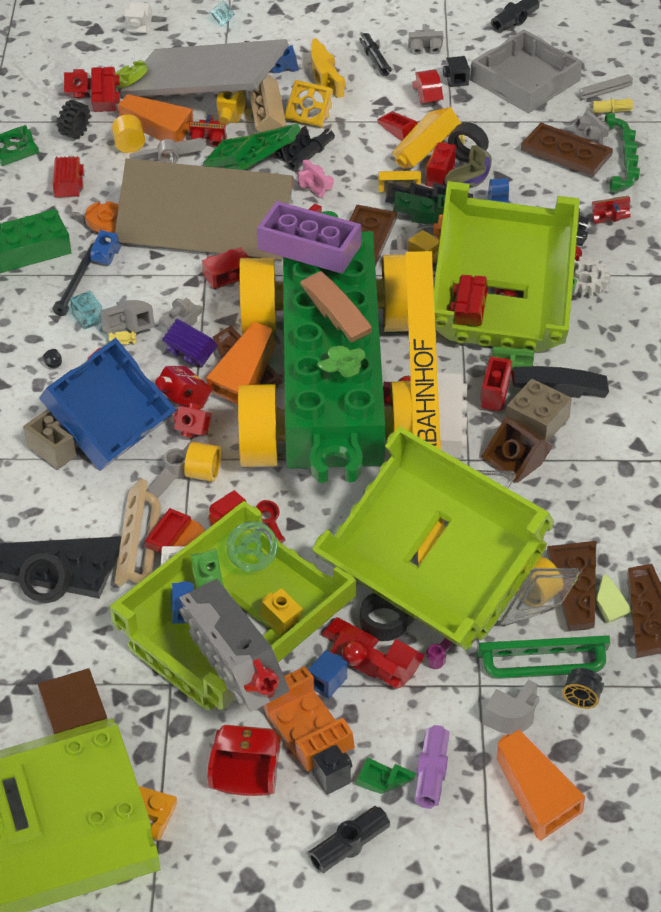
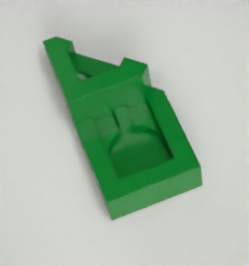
(381, 778)

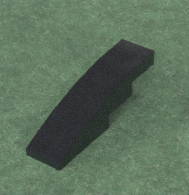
(417, 190)
(565, 380)

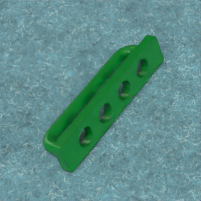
(595, 644)

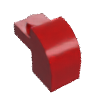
(428, 86)
(398, 664)

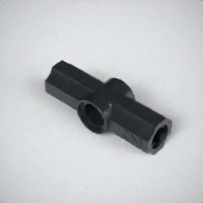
(513, 14)
(362, 831)

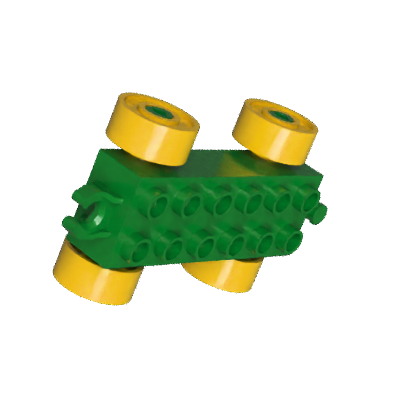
(325, 415)

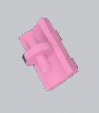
(314, 179)

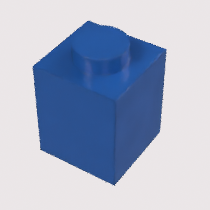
(328, 673)

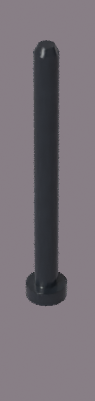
(61, 307)

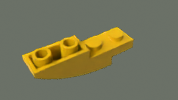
(323, 69)

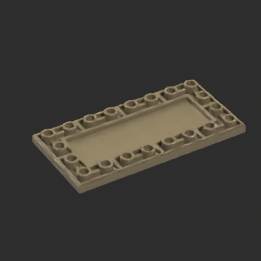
(196, 206)

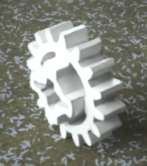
(587, 276)

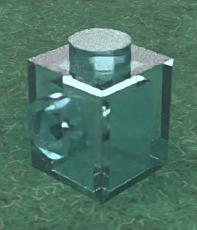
(86, 310)

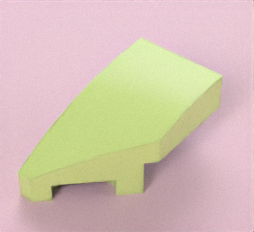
(611, 601)

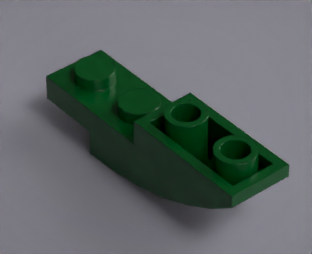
(421, 208)

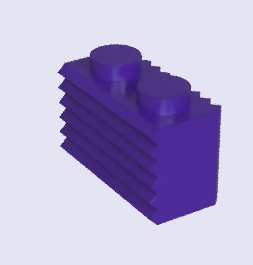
(189, 343)

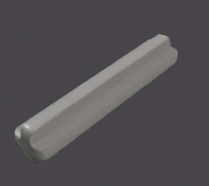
(605, 87)

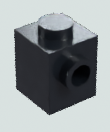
(457, 71)
(332, 769)

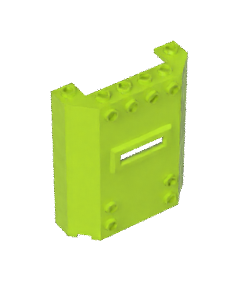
(517, 251)
(472, 565)
(169, 648)
(81, 818)

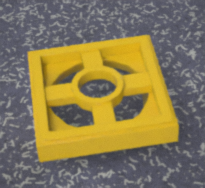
(318, 120)
(397, 175)

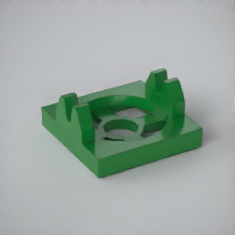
(10, 156)

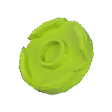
(131, 74)

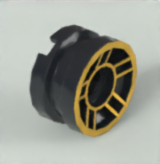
(583, 688)

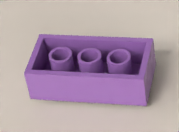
(309, 237)

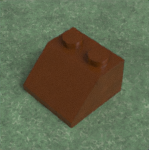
(516, 449)

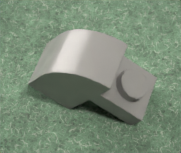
(127, 314)
(510, 713)

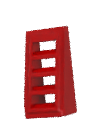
(399, 127)

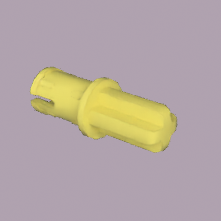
(612, 105)

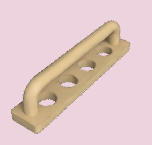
(131, 532)

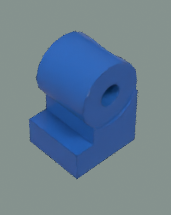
(286, 61)
(498, 190)
(104, 251)

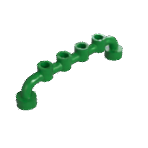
(629, 149)

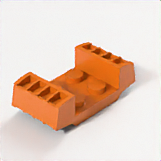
(305, 720)

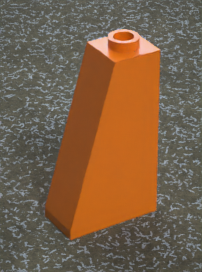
(158, 118)
(243, 362)
(538, 784)

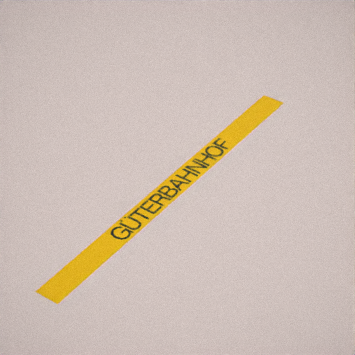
(423, 362)

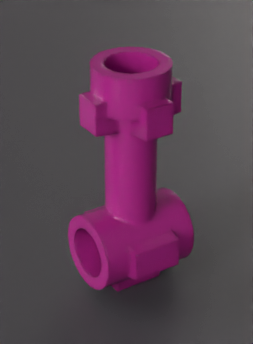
(436, 653)

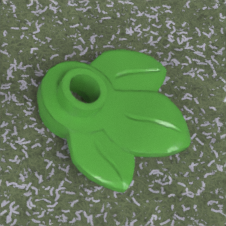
(343, 360)

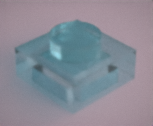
(222, 13)

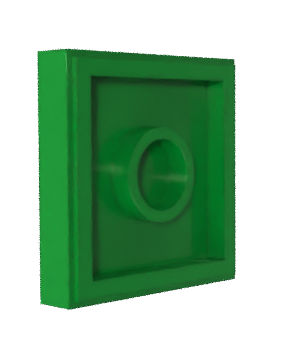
(230, 151)

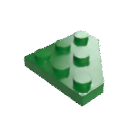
(267, 143)

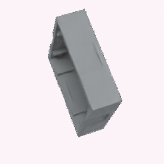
(526, 71)

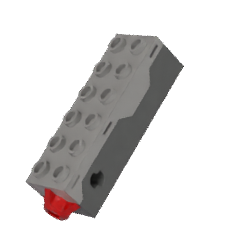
(233, 645)

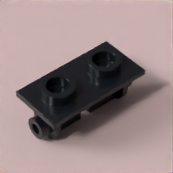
(290, 150)

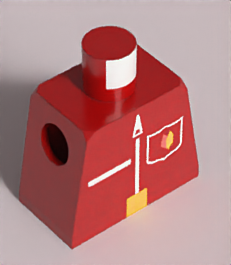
(176, 382)

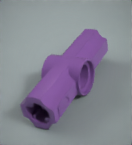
(432, 767)

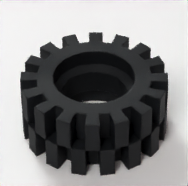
(73, 119)

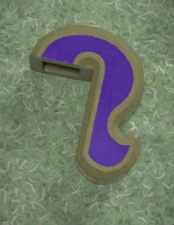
(473, 172)

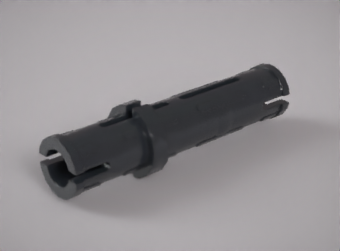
(372, 49)
(315, 146)

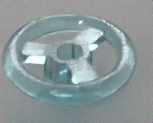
(257, 527)

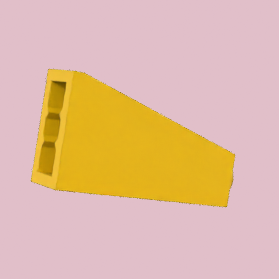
(423, 138)

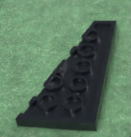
(86, 558)

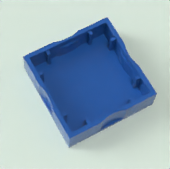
(107, 404)

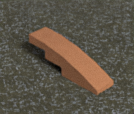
(336, 306)

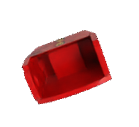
(244, 760)

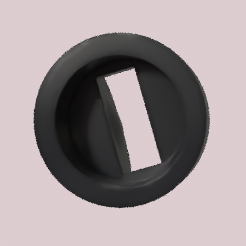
(52, 358)

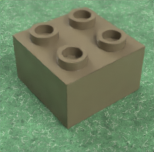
(540, 408)

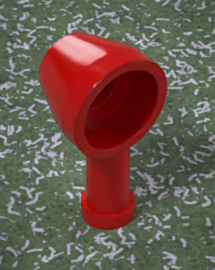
(272, 511)

